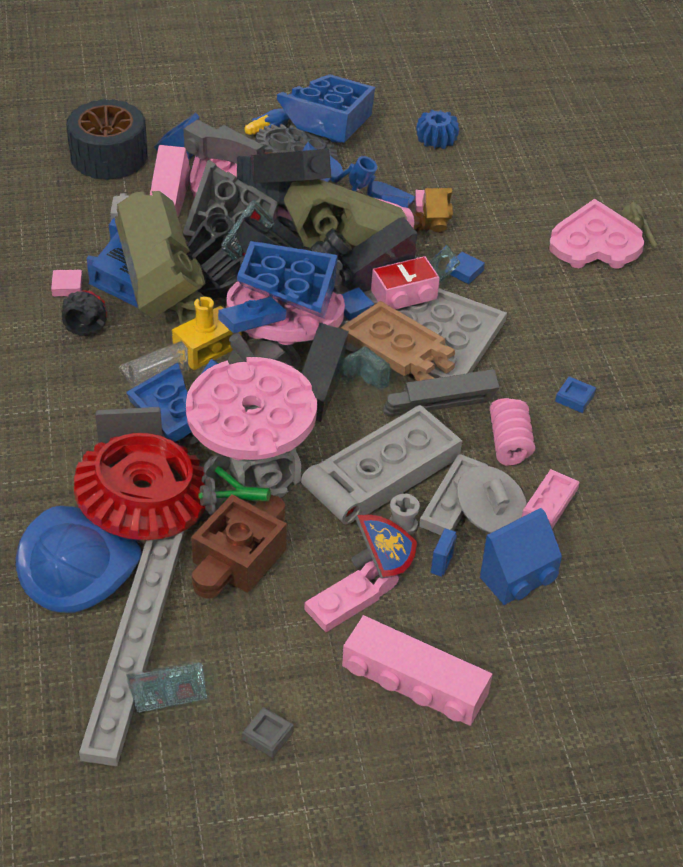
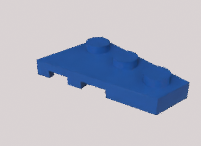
(168, 393)

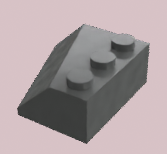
(223, 194)

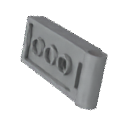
(382, 464)

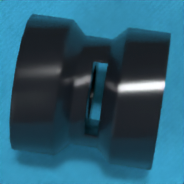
(333, 244)

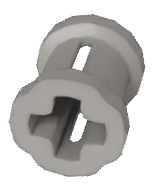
(404, 509)

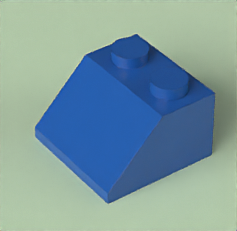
(521, 557)

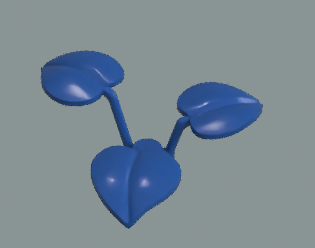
(361, 176)

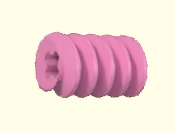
(511, 431)

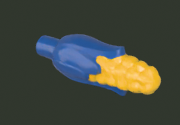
(274, 117)

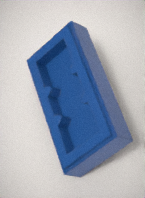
(252, 314)

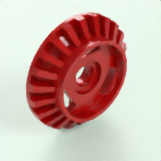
(132, 512)

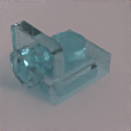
(368, 366)

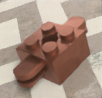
(223, 543)

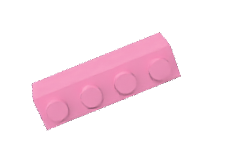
(416, 670)

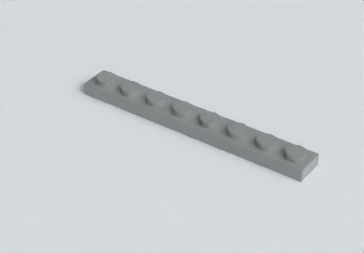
(130, 651)

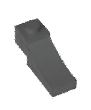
(218, 143)

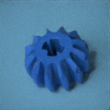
(437, 129)

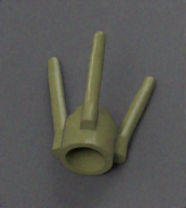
(635, 215)

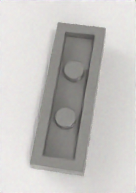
(444, 506)

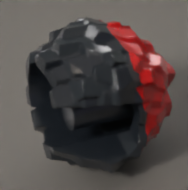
(84, 313)

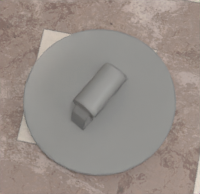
(490, 498)

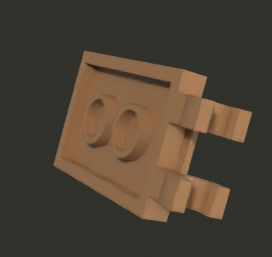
(400, 341)

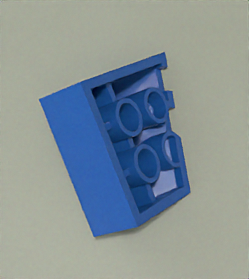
(329, 107)
(290, 275)

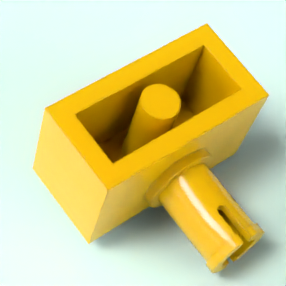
(204, 335)

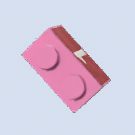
(405, 283)

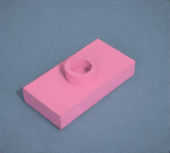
(552, 496)

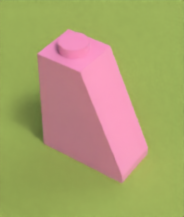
(172, 174)

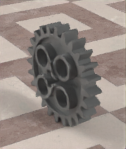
(290, 139)

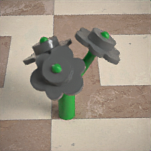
(213, 498)

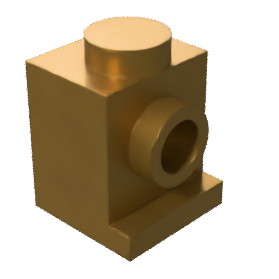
(437, 208)

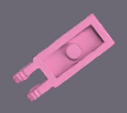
(348, 597)

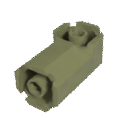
(320, 206)
(156, 252)

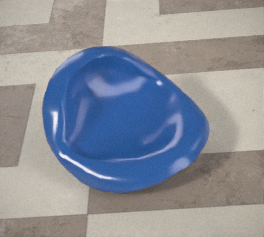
(71, 561)

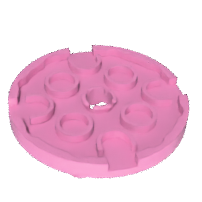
(298, 323)
(219, 401)

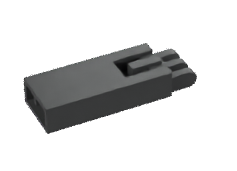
(444, 392)

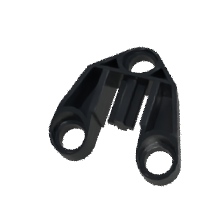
(281, 233)
(217, 267)

